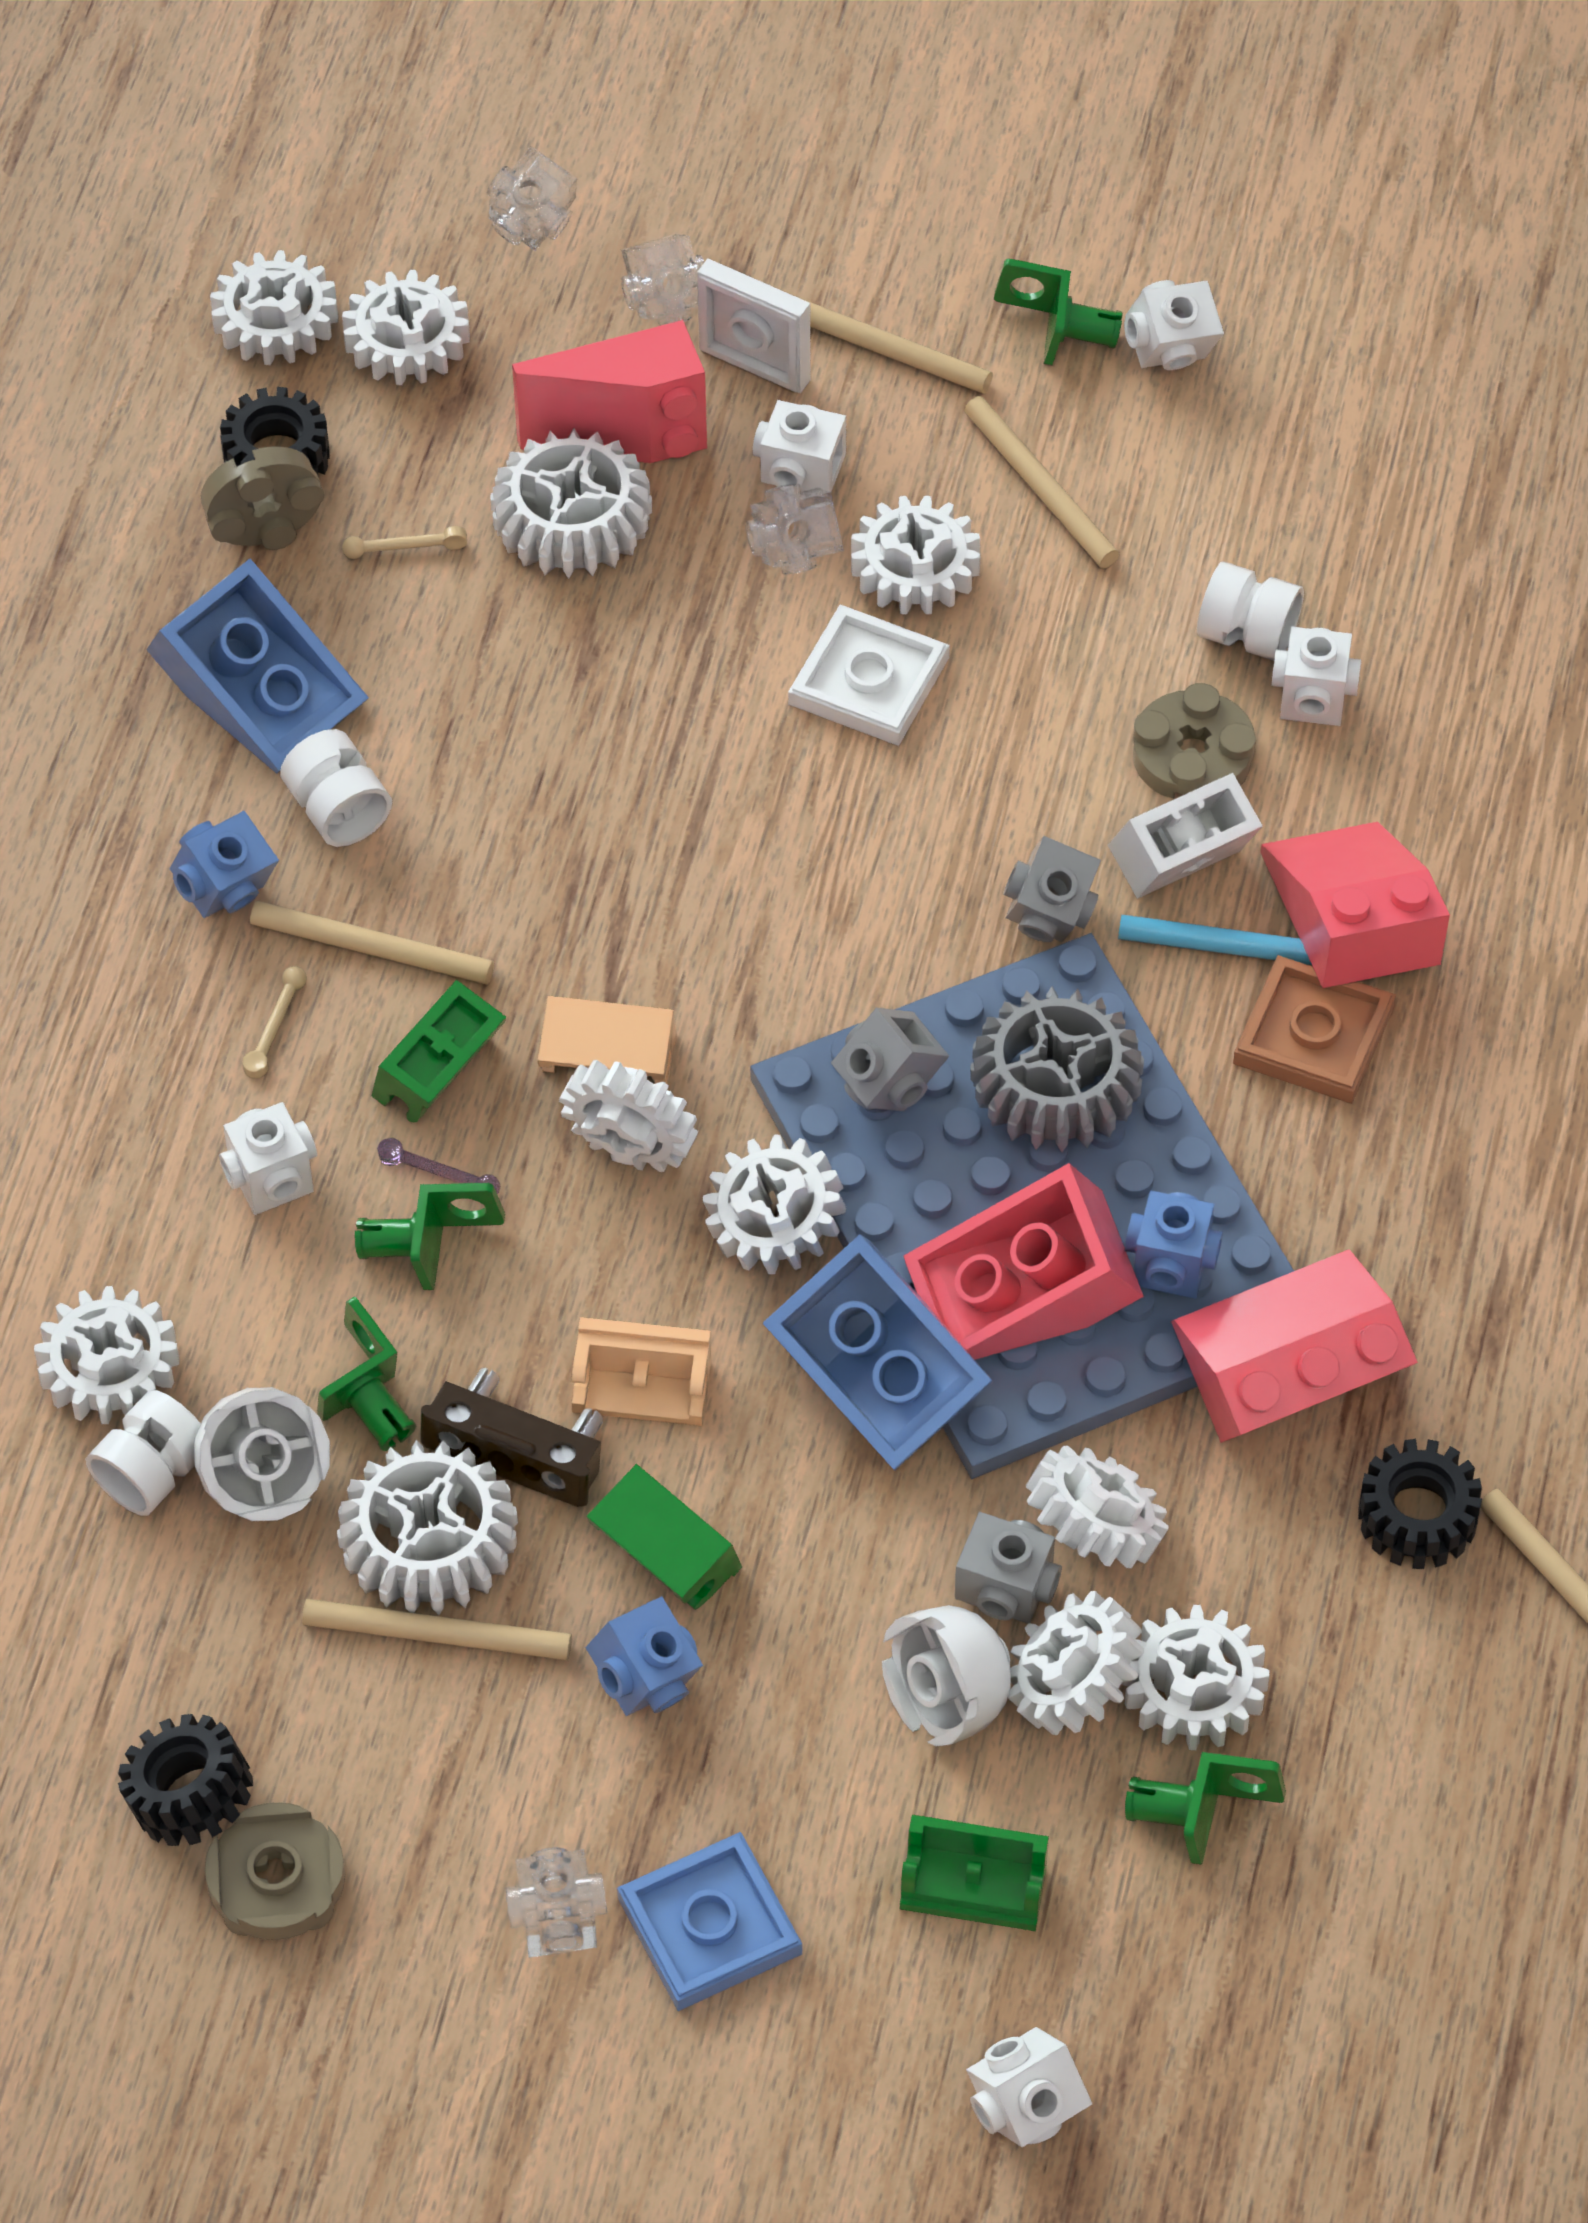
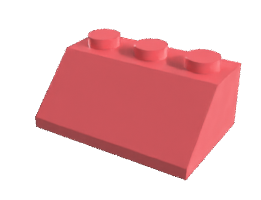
(1292, 1344)

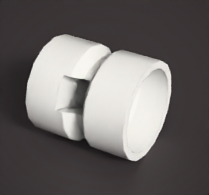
(1249, 611)
(336, 787)
(140, 1461)

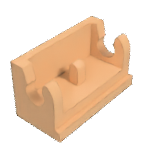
(607, 1032)
(641, 1371)

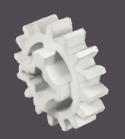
(274, 307)
(406, 327)
(915, 555)
(628, 1116)
(743, 1201)
(104, 1350)
(1097, 1506)
(1074, 1663)
(1217, 1694)

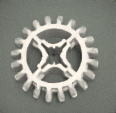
(571, 503)
(437, 1559)

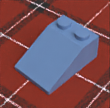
(255, 666)
(878, 1351)

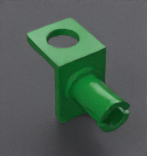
(1065, 317)
(422, 1234)
(364, 1386)
(1195, 1803)

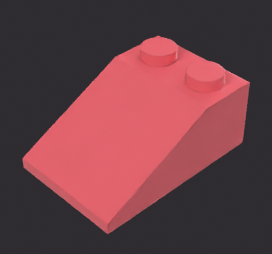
(627, 388)
(1359, 903)
(1027, 1267)

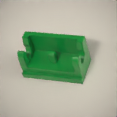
(436, 1050)
(666, 1537)
(974, 1872)

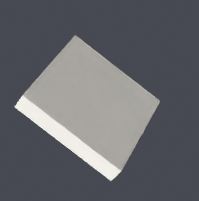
(754, 326)
(868, 674)

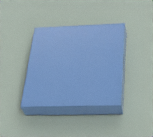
(709, 1921)

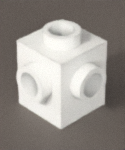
(1173, 324)
(801, 446)
(1315, 675)
(268, 1157)
(1027, 2087)

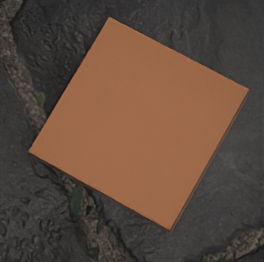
(1314, 1032)

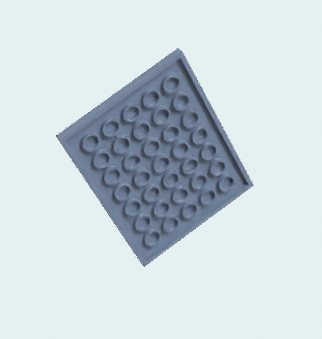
(944, 1162)

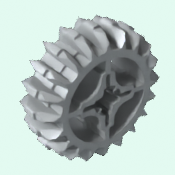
(1043, 1088)

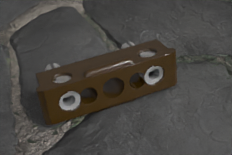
(515, 1442)

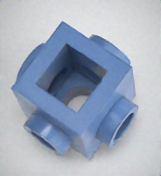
(222, 865)
(1173, 1243)
(645, 1658)

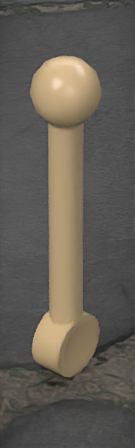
(452, 538)
(255, 1062)

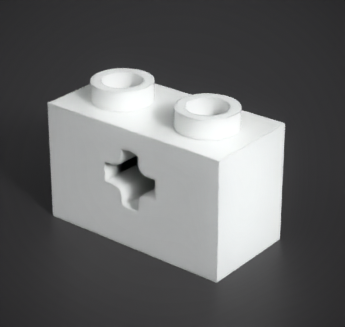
(1185, 835)

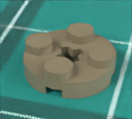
(262, 498)
(1192, 715)
(284, 1908)

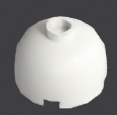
(261, 1453)
(946, 1672)

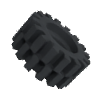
(273, 417)
(1427, 1471)
(199, 1803)

